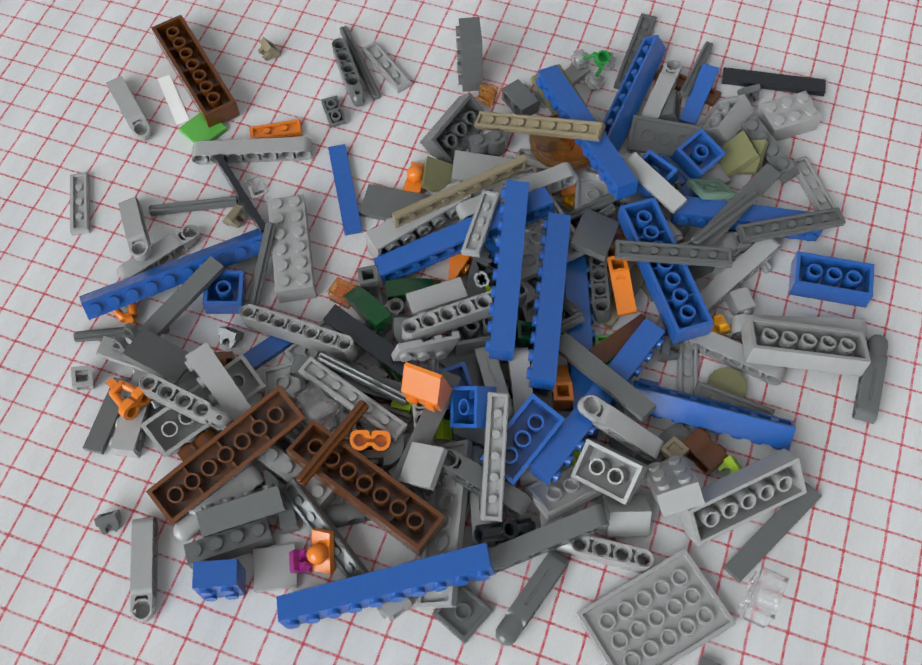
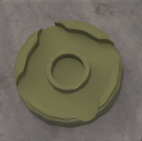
(728, 380)

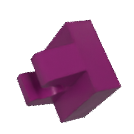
(299, 563)

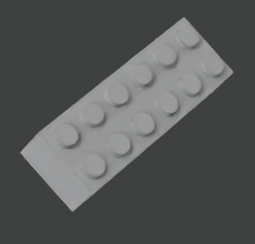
(388, 237)
(291, 249)
(805, 346)
(172, 429)
(744, 496)

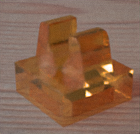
(487, 93)

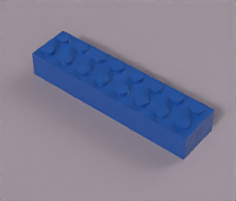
(669, 284)

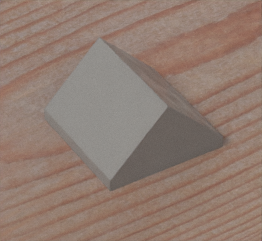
(628, 519)

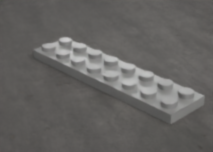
(451, 501)

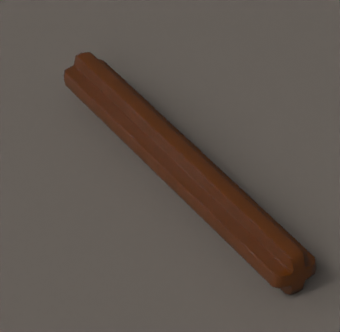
(332, 443)

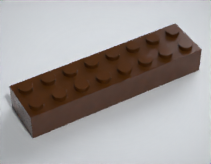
(195, 71)
(227, 454)
(370, 490)

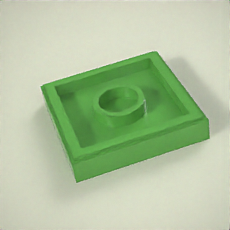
(198, 130)

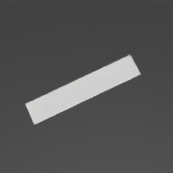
(173, 99)

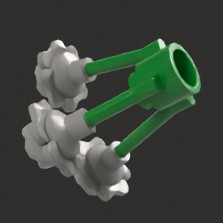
(602, 59)

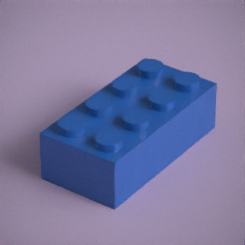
(831, 279)
(527, 435)

